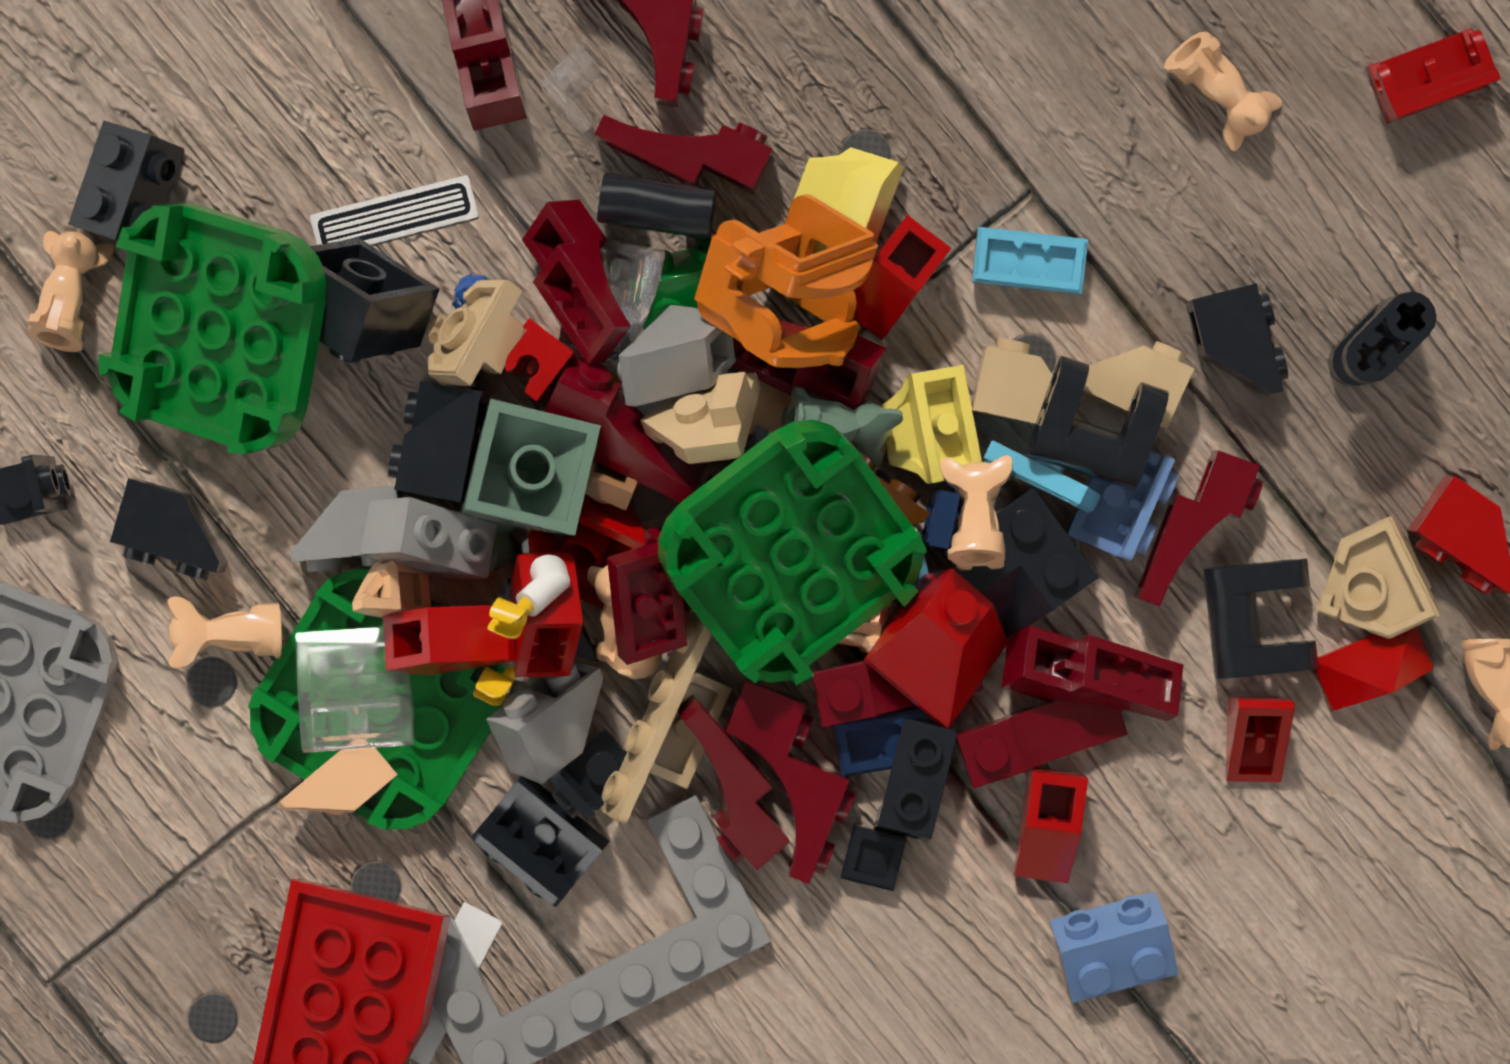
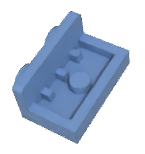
(1122, 515)
(1114, 946)

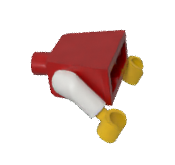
(541, 618)

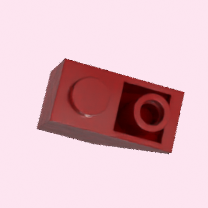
(897, 276)
(1468, 531)
(443, 640)
(1050, 824)

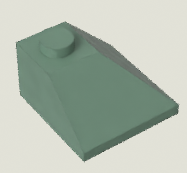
(530, 469)

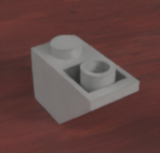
(674, 357)
(340, 529)
(547, 722)

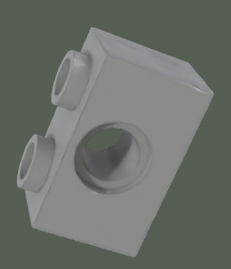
(428, 539)

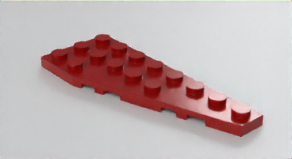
(350, 978)

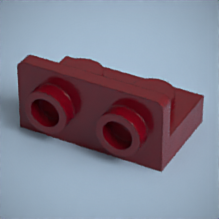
(645, 604)

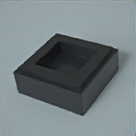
(873, 857)

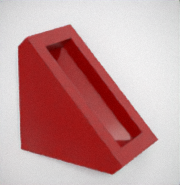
(1371, 668)

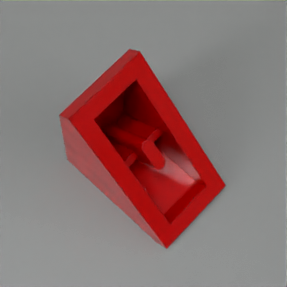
(1257, 737)

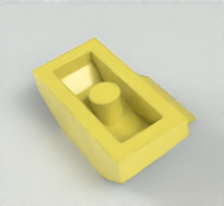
(854, 185)
(934, 423)

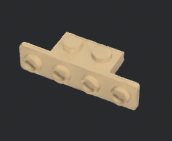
(662, 740)

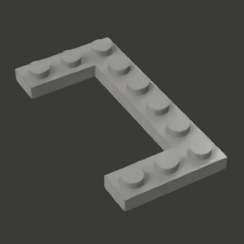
(719, 934)

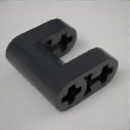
(656, 206)
(1380, 327)
(1089, 448)
(1236, 625)

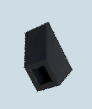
(1235, 337)
(166, 525)

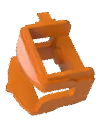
(783, 258)

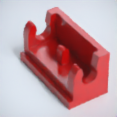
(1433, 74)
(542, 354)

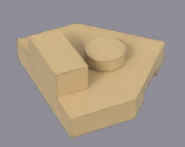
(475, 334)
(707, 422)
(1378, 582)

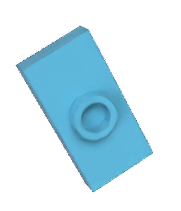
(1029, 260)
(1046, 478)

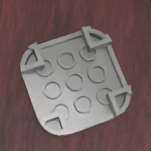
(52, 698)

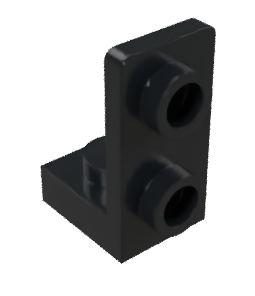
(32, 489)
(584, 778)
(916, 780)

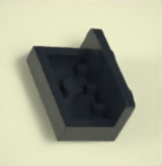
(124, 179)
(539, 841)

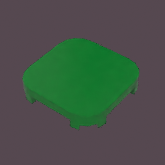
(216, 326)
(790, 551)
(446, 718)

